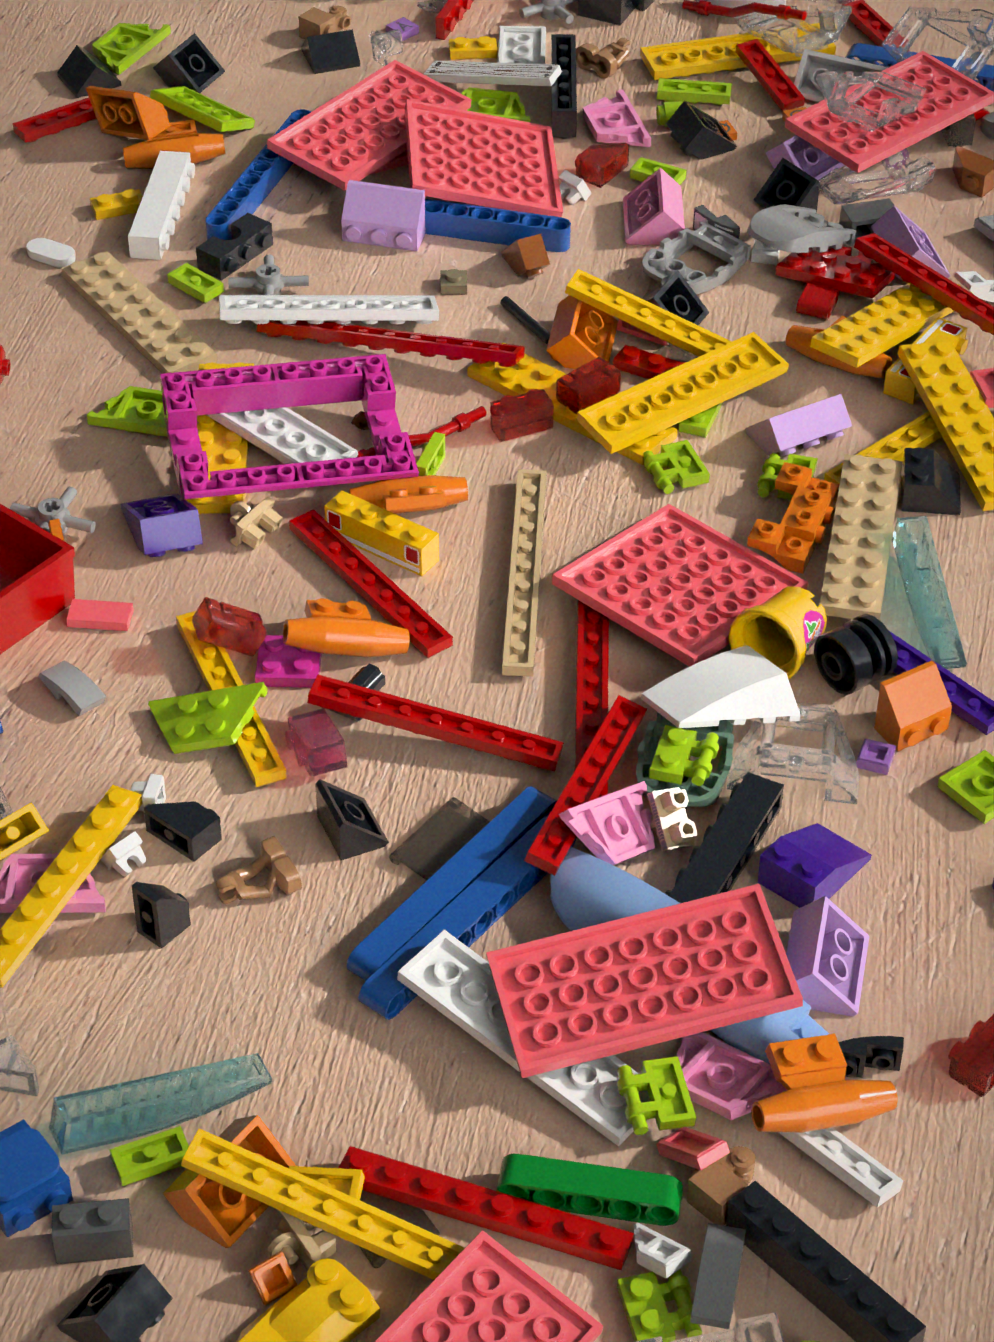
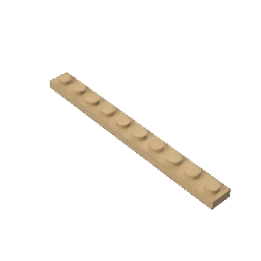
(524, 574)

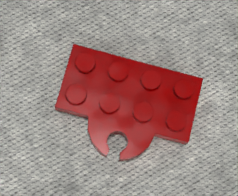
(837, 271)

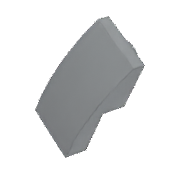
(73, 685)

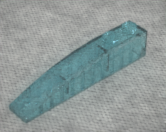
(927, 591)
(152, 1102)

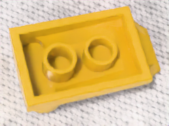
(321, 1308)

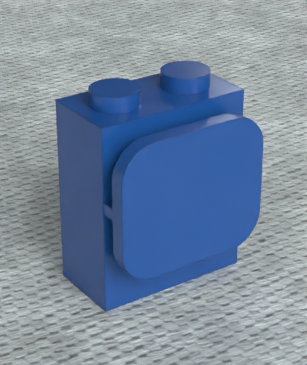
(28, 1178)

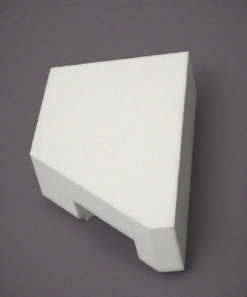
(659, 1252)

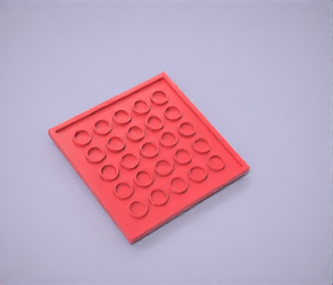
(482, 159)
(674, 583)

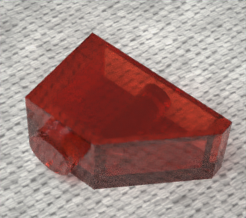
(602, 163)

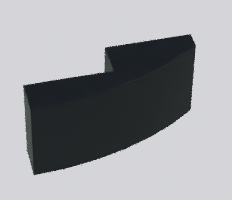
(872, 1052)

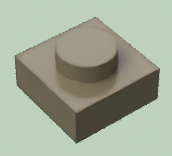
(453, 282)

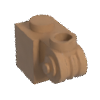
(319, 22)
(720, 1182)

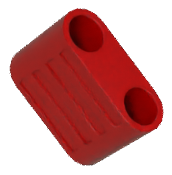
(817, 301)

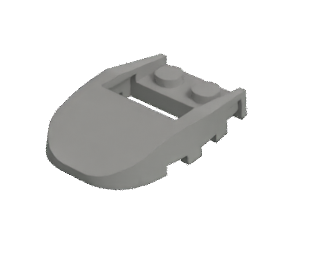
(797, 229)
(663, 261)

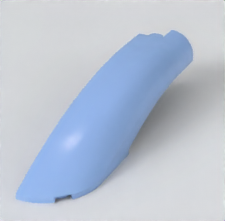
(596, 892)

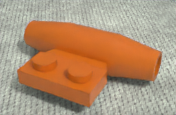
(179, 137)
(800, 339)
(414, 493)
(344, 631)
(817, 1089)

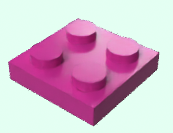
(286, 665)

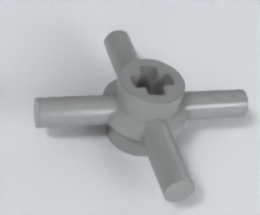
(549, 10)
(268, 279)
(55, 509)

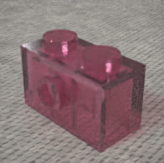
(316, 742)

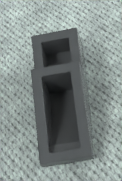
(718, 1276)

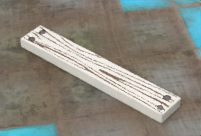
(493, 73)

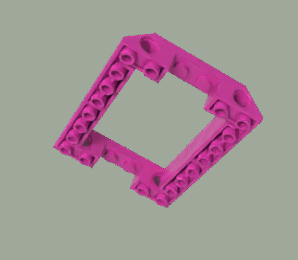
(280, 386)

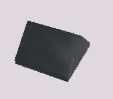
(606, 10)
(331, 51)
(85, 70)
(790, 187)
(347, 821)

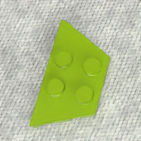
(127, 44)
(496, 103)
(133, 410)
(206, 717)

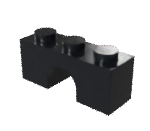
(223, 257)

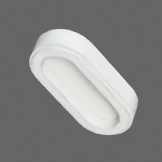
(50, 252)

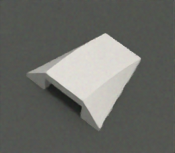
(725, 687)

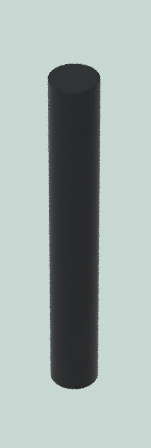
(526, 319)

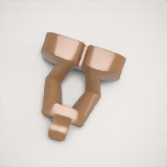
(602, 60)
(281, 872)

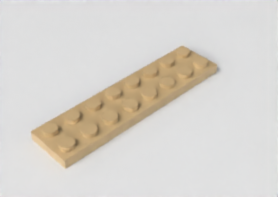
(138, 314)
(861, 537)

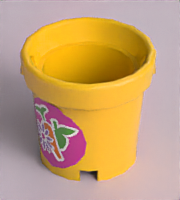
(781, 628)

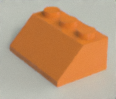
(127, 113)
(580, 333)
(215, 1208)

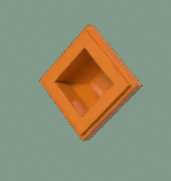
(272, 1278)

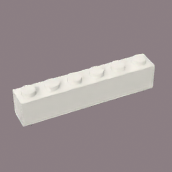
(161, 205)

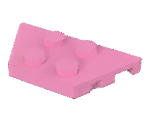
(616, 121)
(613, 825)
(23, 871)
(724, 1076)

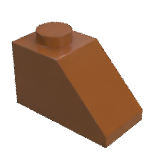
(973, 171)
(527, 256)

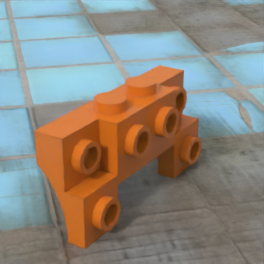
(803, 522)

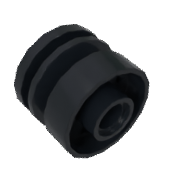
(855, 654)

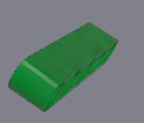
(592, 1189)

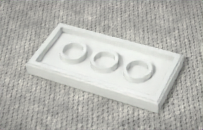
(522, 44)

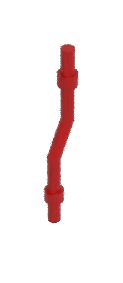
(781, 12)
(459, 423)

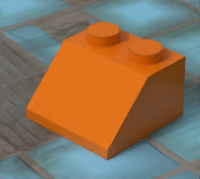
(912, 706)

